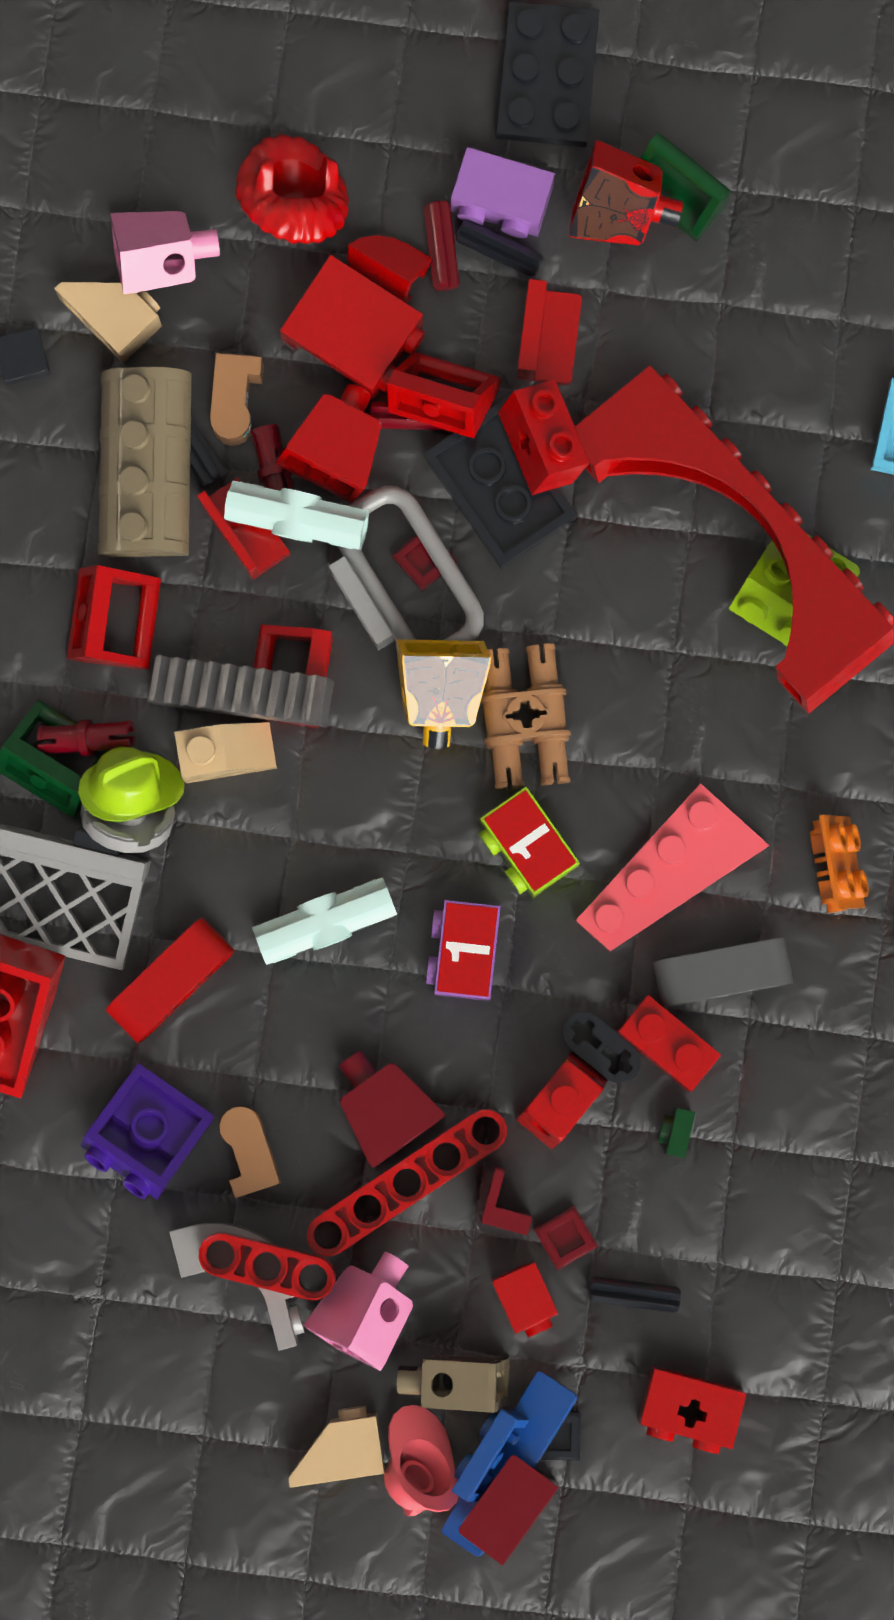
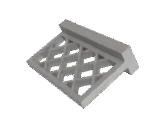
(62, 855)

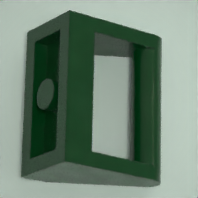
(687, 181)
(37, 770)

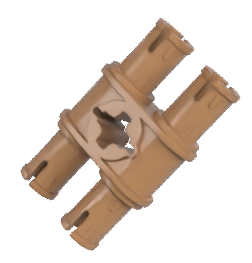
(547, 731)

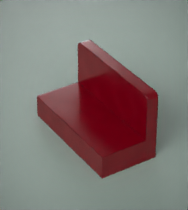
(501, 1216)
(508, 1508)

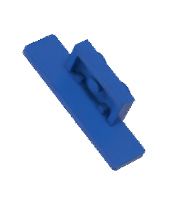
(520, 1432)

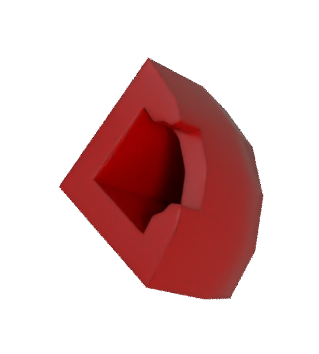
(388, 263)

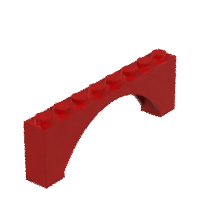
(833, 624)

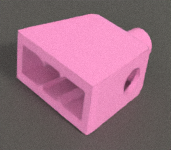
(158, 249)
(364, 1312)

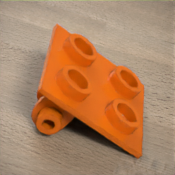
(839, 842)

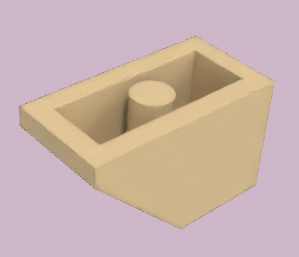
(115, 318)
(225, 751)
(343, 1450)

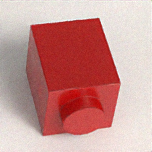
(525, 1299)

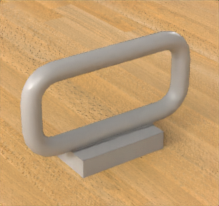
(369, 596)

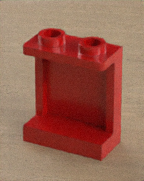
(353, 326)

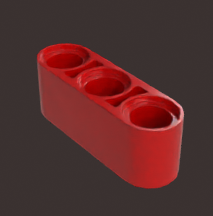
(170, 980)
(243, 1265)

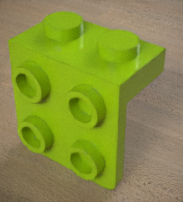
(767, 594)

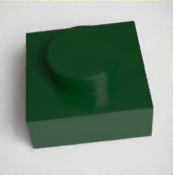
(676, 1131)

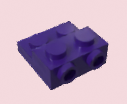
(145, 1133)

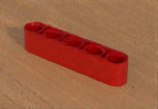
(383, 1186)

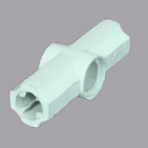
(296, 515)
(324, 921)

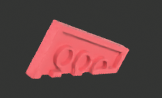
(679, 861)

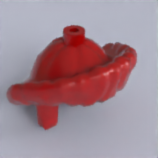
(292, 190)

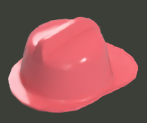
(420, 1462)

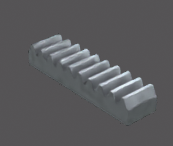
(241, 691)

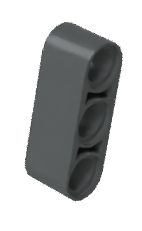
(723, 972)

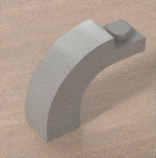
(186, 1243)

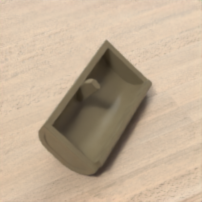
(144, 462)

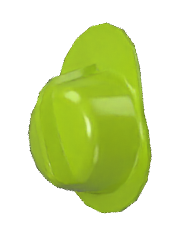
(129, 785)

